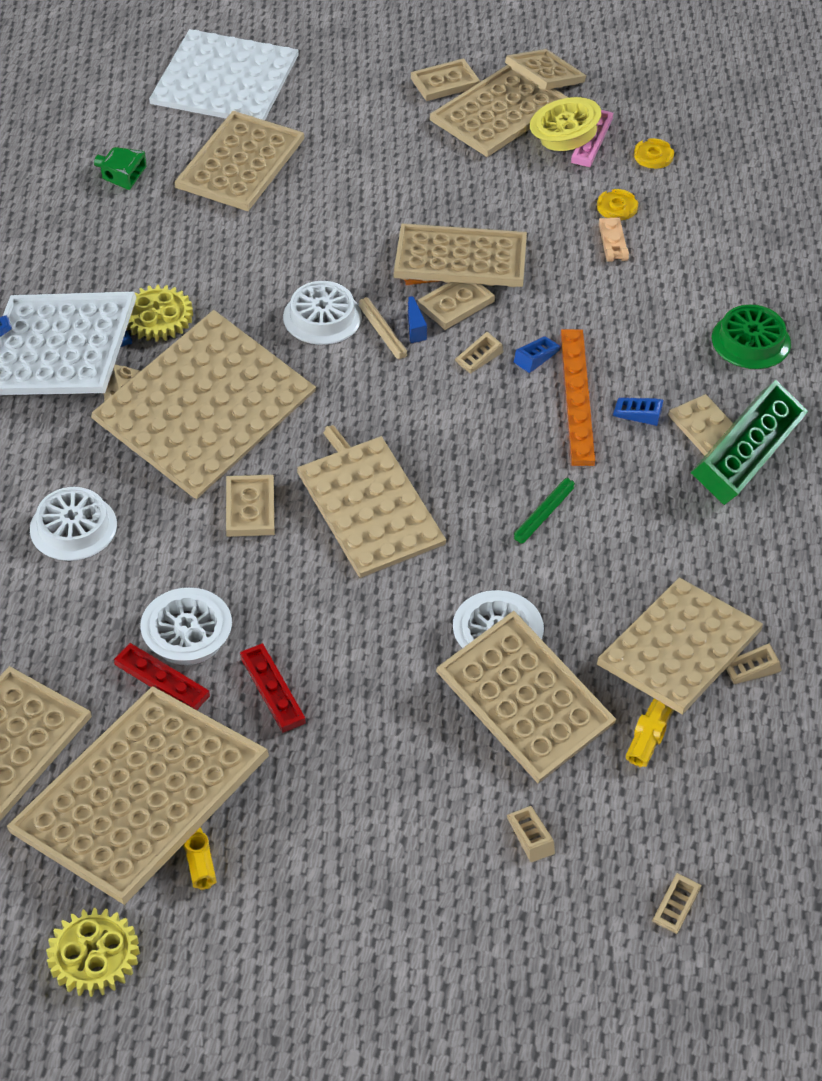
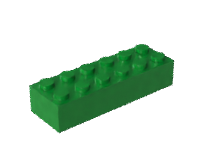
(749, 442)

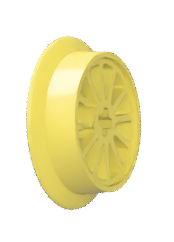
(566, 123)

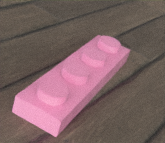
(586, 154)

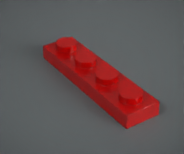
(161, 676)
(272, 688)

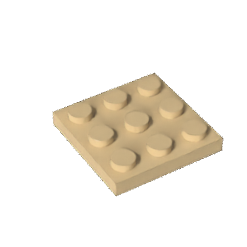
(545, 69)

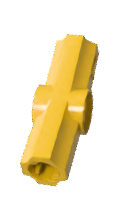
(648, 733)
(200, 860)

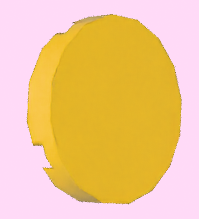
(647, 153)
(617, 204)

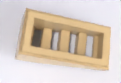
(485, 340)
(764, 669)
(536, 848)
(686, 885)

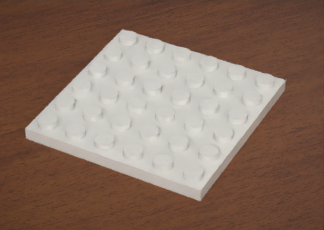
(224, 75)
(62, 342)

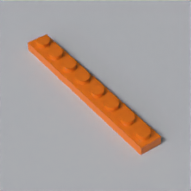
(577, 398)

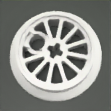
(321, 304)
(72, 521)
(489, 604)
(186, 628)

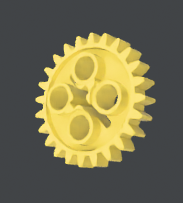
(160, 313)
(73, 942)

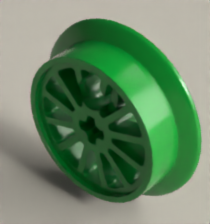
(743, 331)

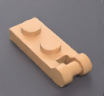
(613, 239)

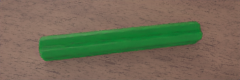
(544, 510)

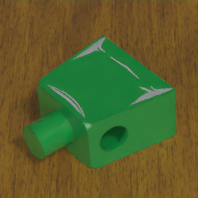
(121, 166)

